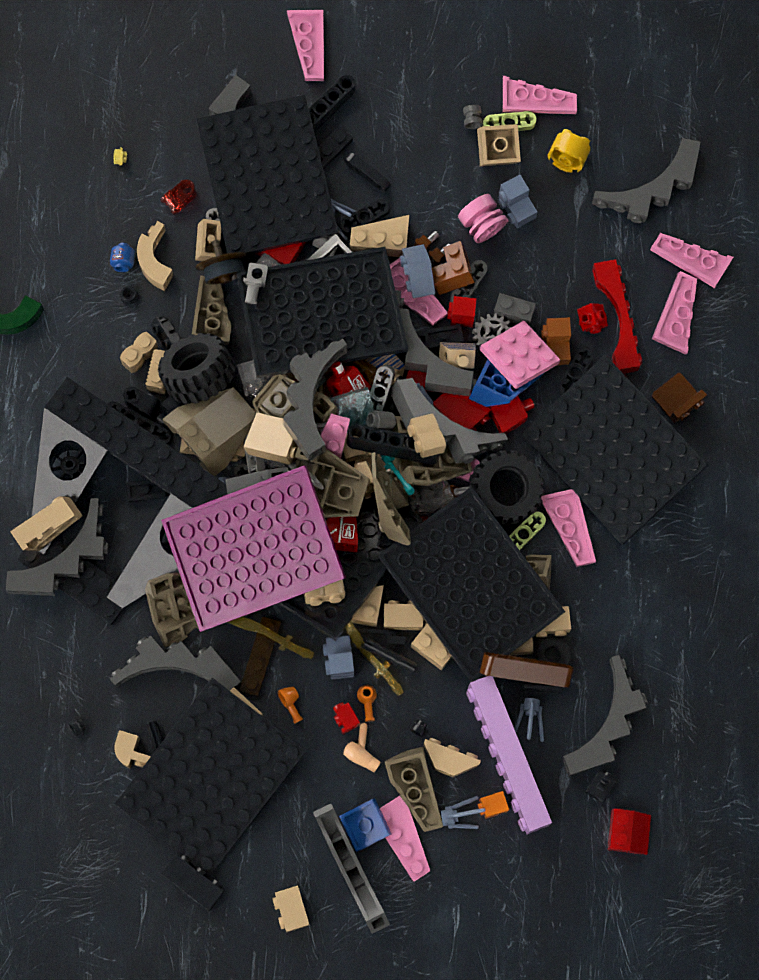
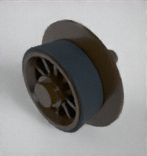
(223, 267)

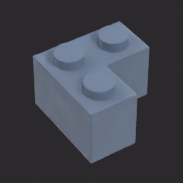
(515, 200)
(419, 271)
(339, 658)

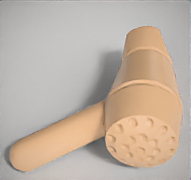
(358, 753)

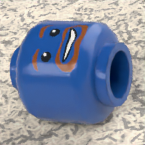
(122, 257)

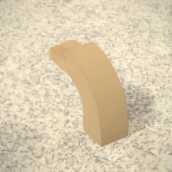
(154, 271)

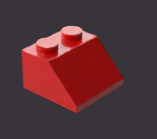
(629, 831)

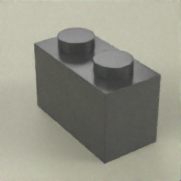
(514, 309)

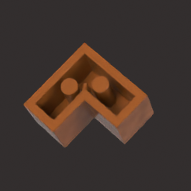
(455, 272)
(556, 335)

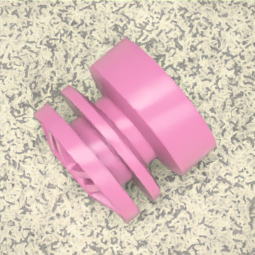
(482, 218)

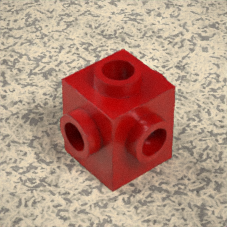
(592, 318)

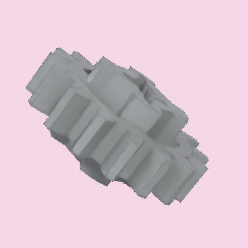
(498, 328)

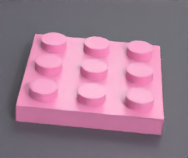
(519, 354)

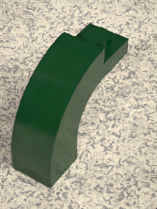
(22, 317)

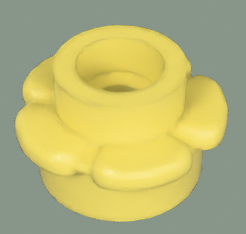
(120, 156)

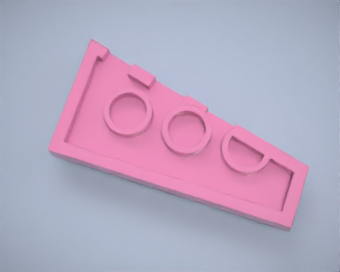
(522, 97)

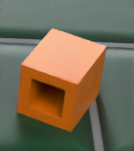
(494, 805)

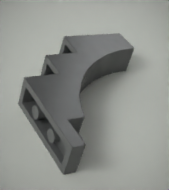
(440, 375)

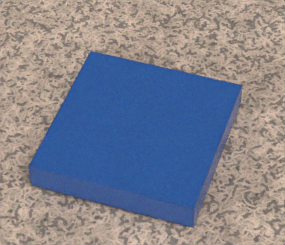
(365, 825)

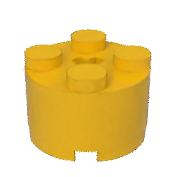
(569, 151)

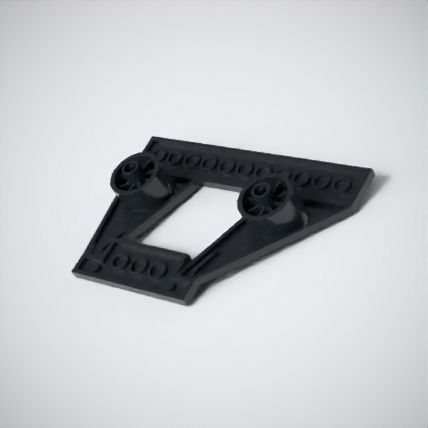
(87, 424)

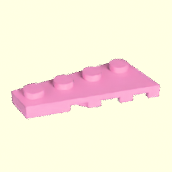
(309, 41)
(701, 263)
(426, 307)
(676, 317)
(335, 434)
(569, 520)
(405, 838)

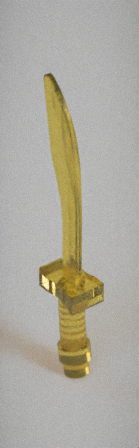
(251, 625)
(381, 668)

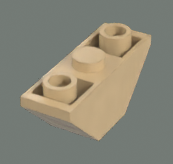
(449, 760)

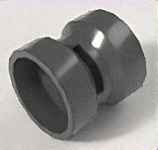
(472, 115)

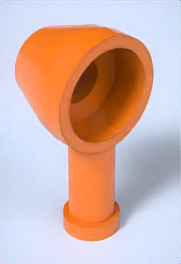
(288, 697)
(367, 701)

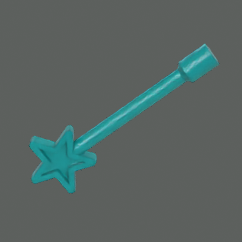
(389, 465)

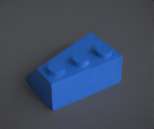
(494, 388)

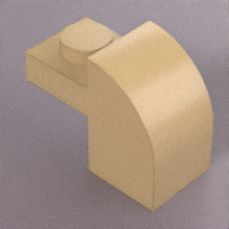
(126, 750)

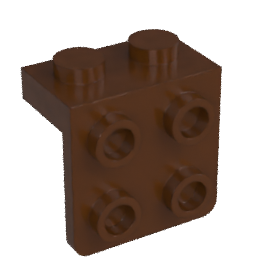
(678, 398)

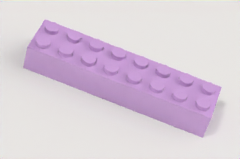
(509, 755)

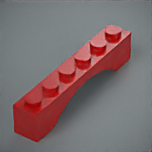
(608, 280)

